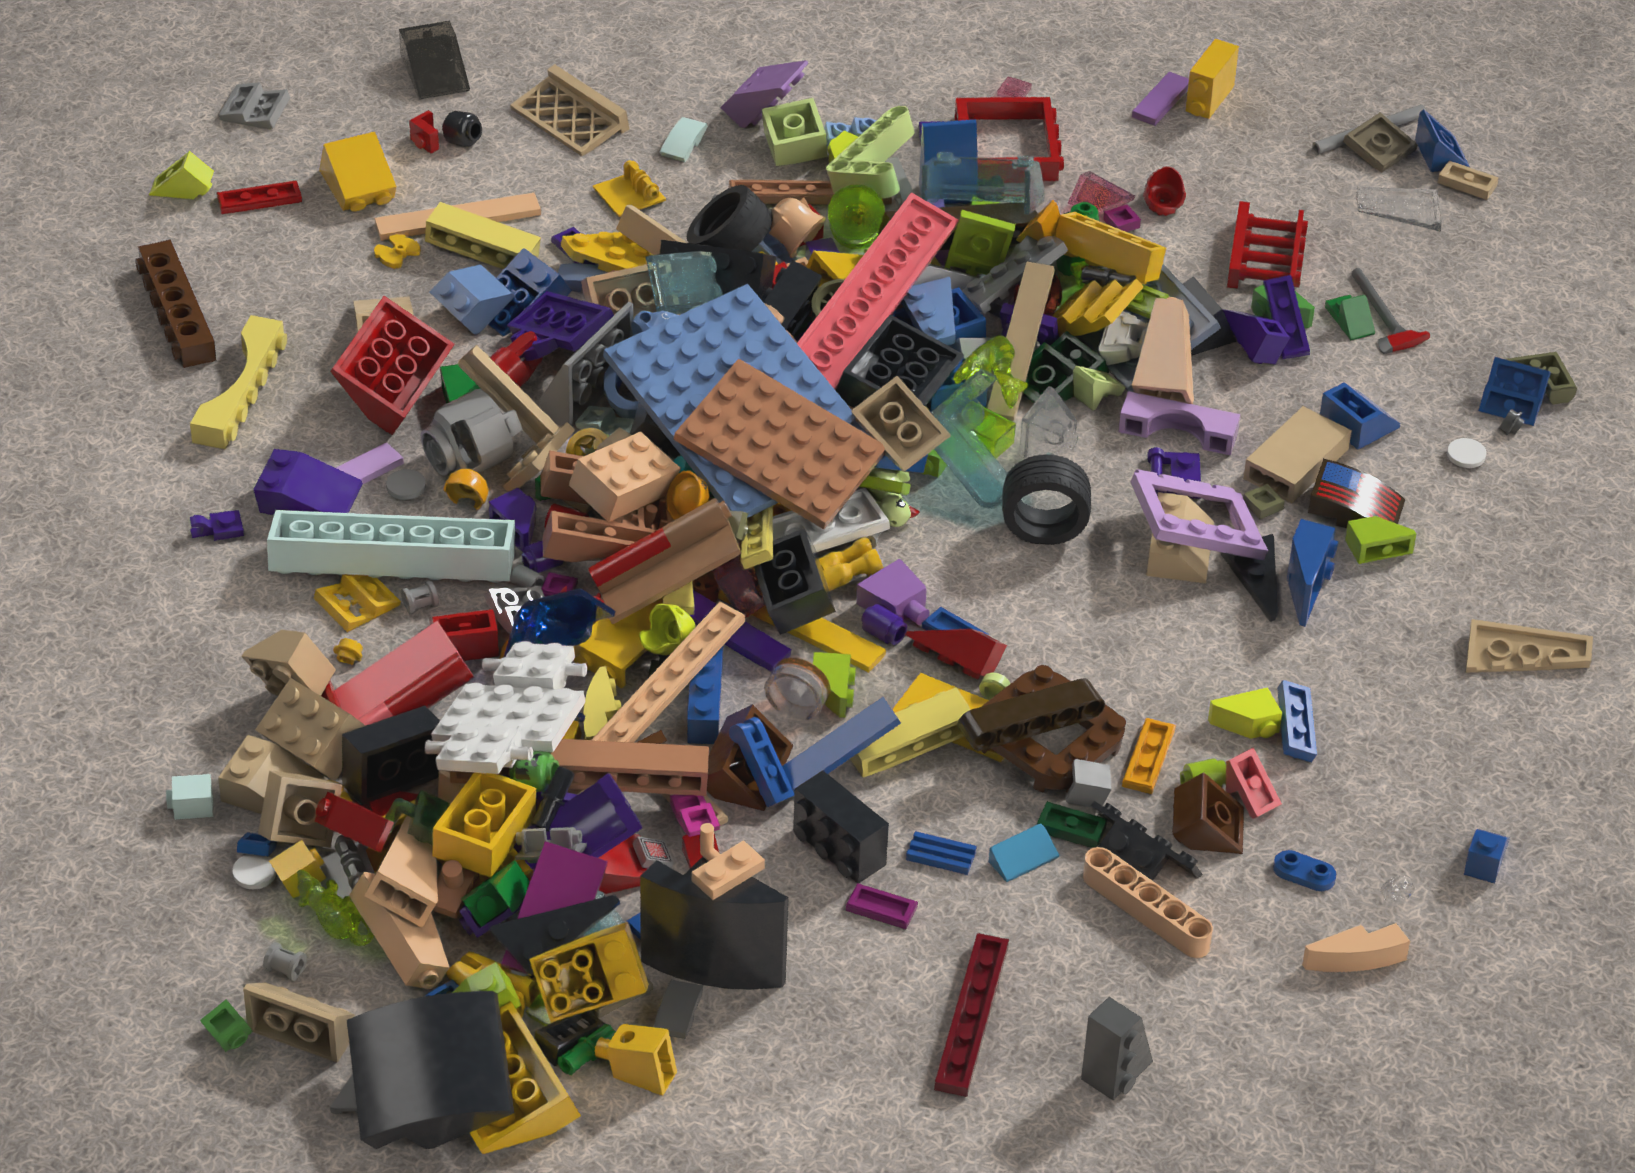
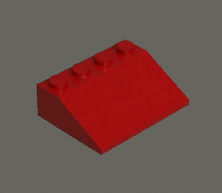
(390, 363)

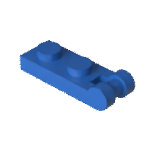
(762, 760)

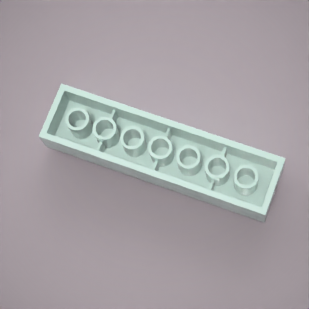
(391, 546)

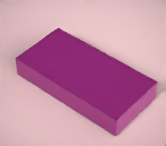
(881, 906)

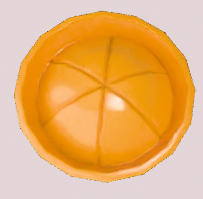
(686, 494)

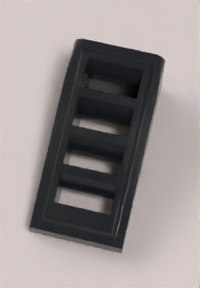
(553, 1046)

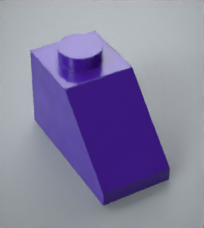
(517, 507)

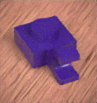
(220, 525)

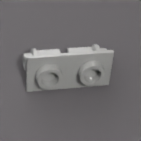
(533, 841)

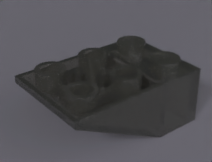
(433, 59)

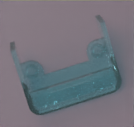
(983, 180)
(963, 449)

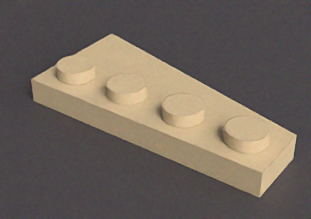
(1521, 648)

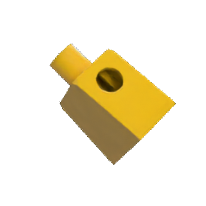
(640, 1056)

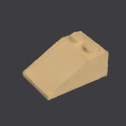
(900, 423)
(246, 774)

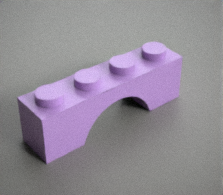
(1212, 427)

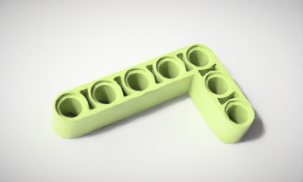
(865, 157)

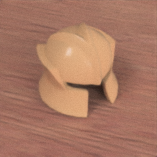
(794, 223)

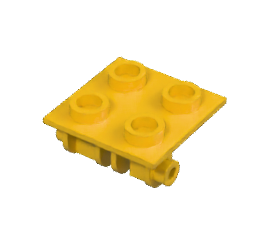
(629, 189)

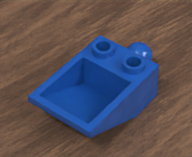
(1310, 565)

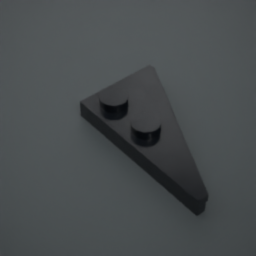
(1258, 577)
(550, 929)

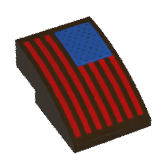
(1352, 495)

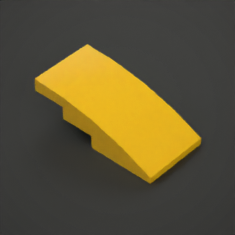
(1094, 307)

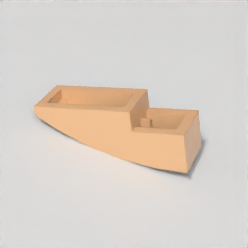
(1357, 950)

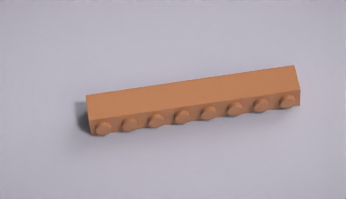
(632, 766)

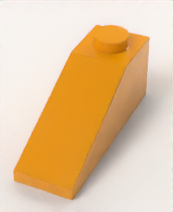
(1043, 224)

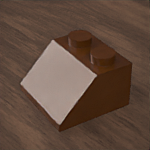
(1207, 817)

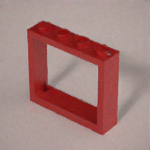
(1019, 108)

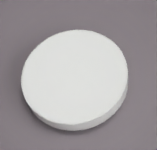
(1466, 453)
(253, 871)

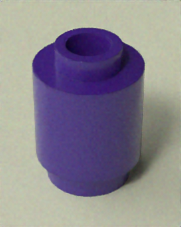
(533, 558)
(883, 624)

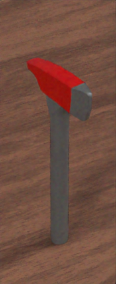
(1400, 337)

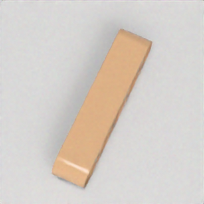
(1147, 902)

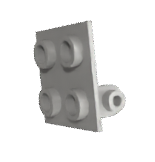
(346, 865)

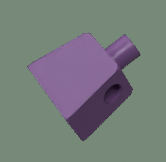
(895, 590)

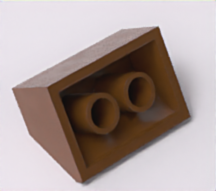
(727, 768)

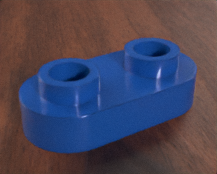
(1304, 870)

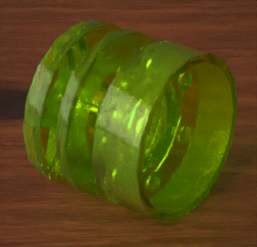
(857, 201)

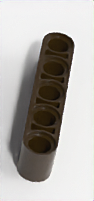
(1031, 714)

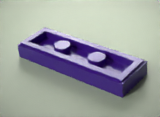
(1285, 309)

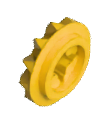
(585, 439)

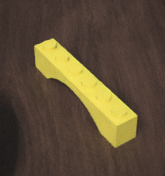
(219, 418)

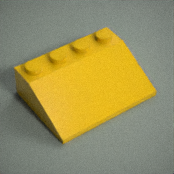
(537, 1093)

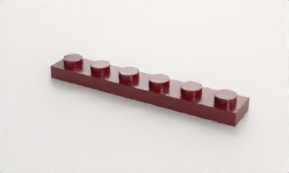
(971, 1015)

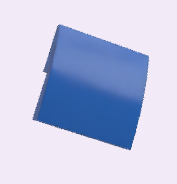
(1515, 388)

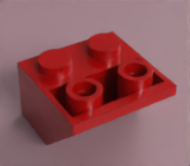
(471, 633)

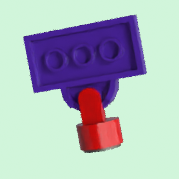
(545, 326)

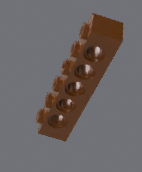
(175, 304)

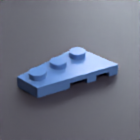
(931, 309)

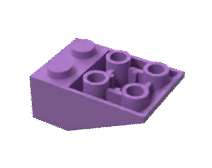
(761, 91)

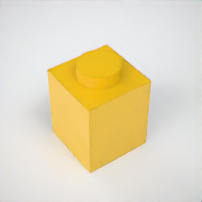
(295, 859)

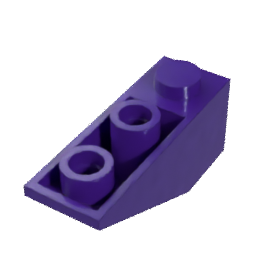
(1259, 336)

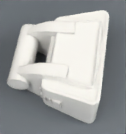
(1120, 338)

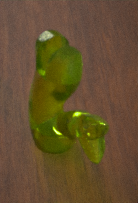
(996, 355)

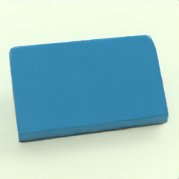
(1022, 853)

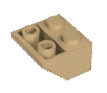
(289, 656)

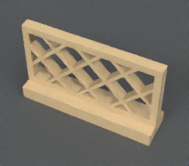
(584, 101)

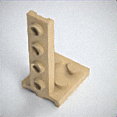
(532, 418)

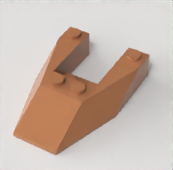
(586, 538)

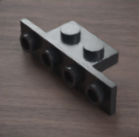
(1139, 849)

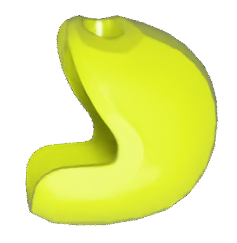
(667, 630)

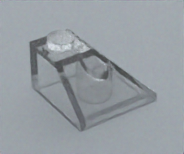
(1047, 427)

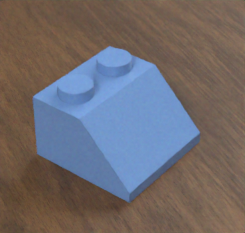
(472, 296)

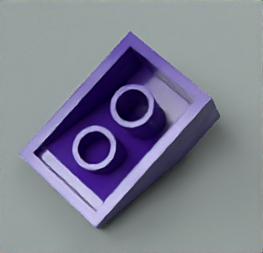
(304, 484)

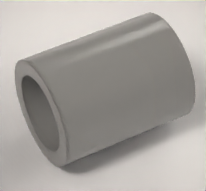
(525, 577)

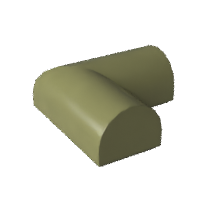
(1560, 384)

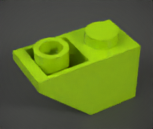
(840, 677)

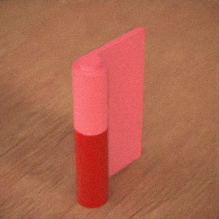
(407, 678)

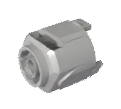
(470, 434)

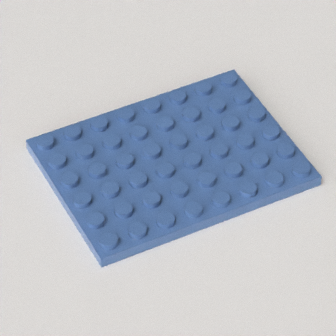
(685, 358)

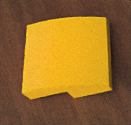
(365, 590)

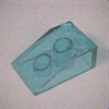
(683, 280)

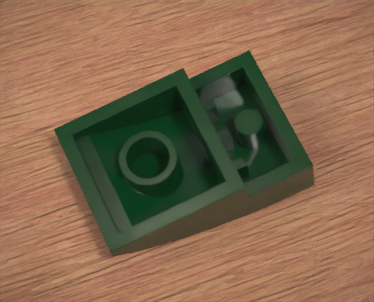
(1055, 366)

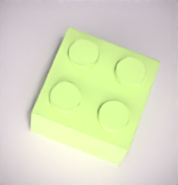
(794, 132)

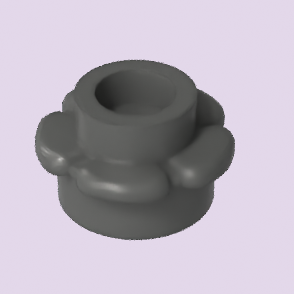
(1512, 422)

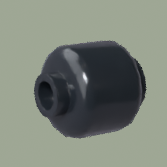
(461, 128)

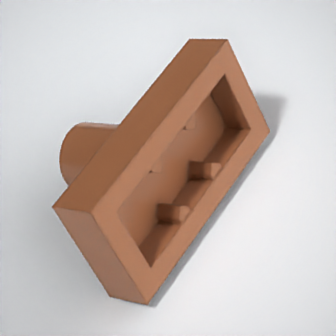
(452, 885)

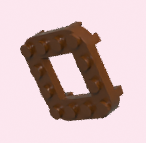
(1054, 771)

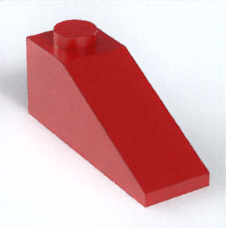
(353, 821)

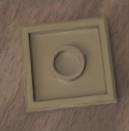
(1380, 142)

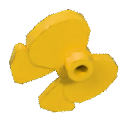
(394, 256)

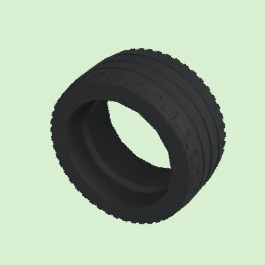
(731, 221)
(1051, 474)

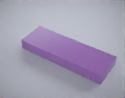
(1161, 98)

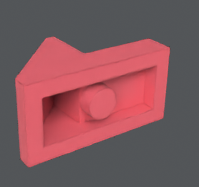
(1251, 781)

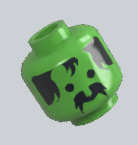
(536, 772)

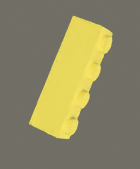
(477, 236)
(921, 729)

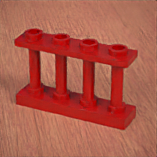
(1245, 237)

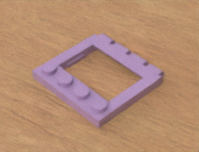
(1241, 541)

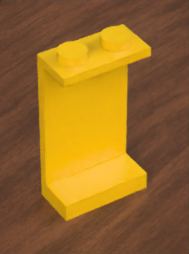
(615, 644)

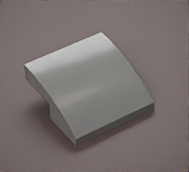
(245, 101)

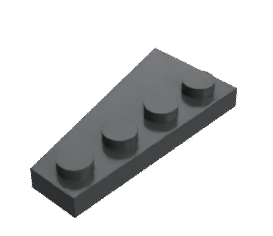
(1004, 276)

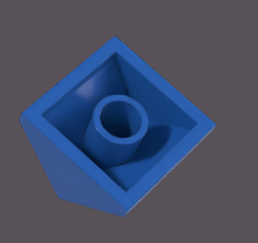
(1437, 143)

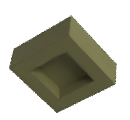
(1263, 501)

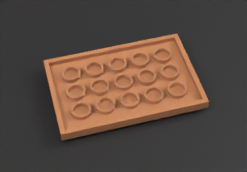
(780, 443)

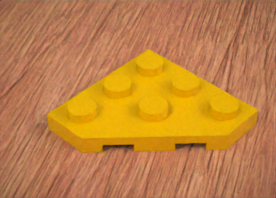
(607, 249)

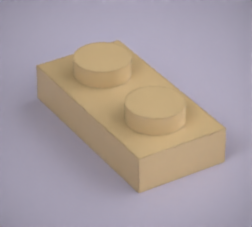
(1468, 180)

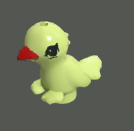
(893, 504)

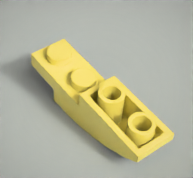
(599, 703)

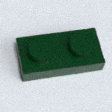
(1072, 825)

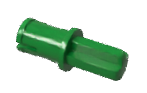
(584, 1050)

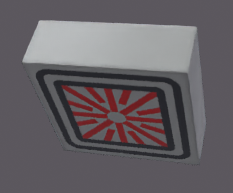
(650, 850)

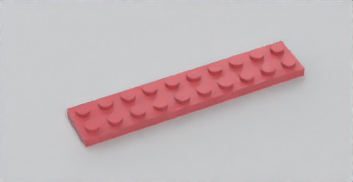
(876, 285)

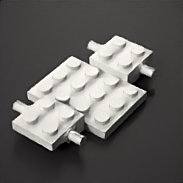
(518, 715)

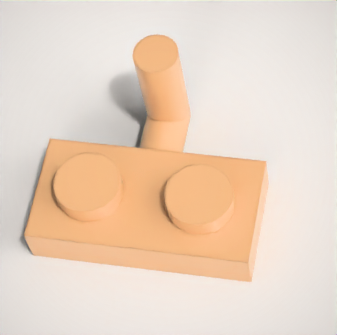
(725, 869)

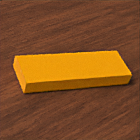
(1148, 756)

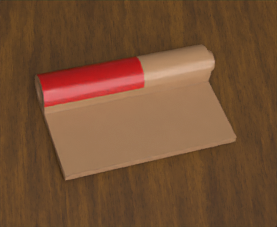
(666, 559)

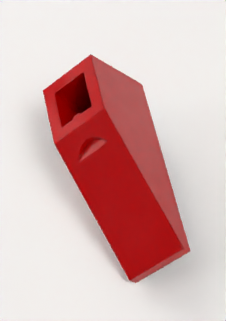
(967, 647)

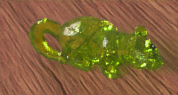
(336, 914)

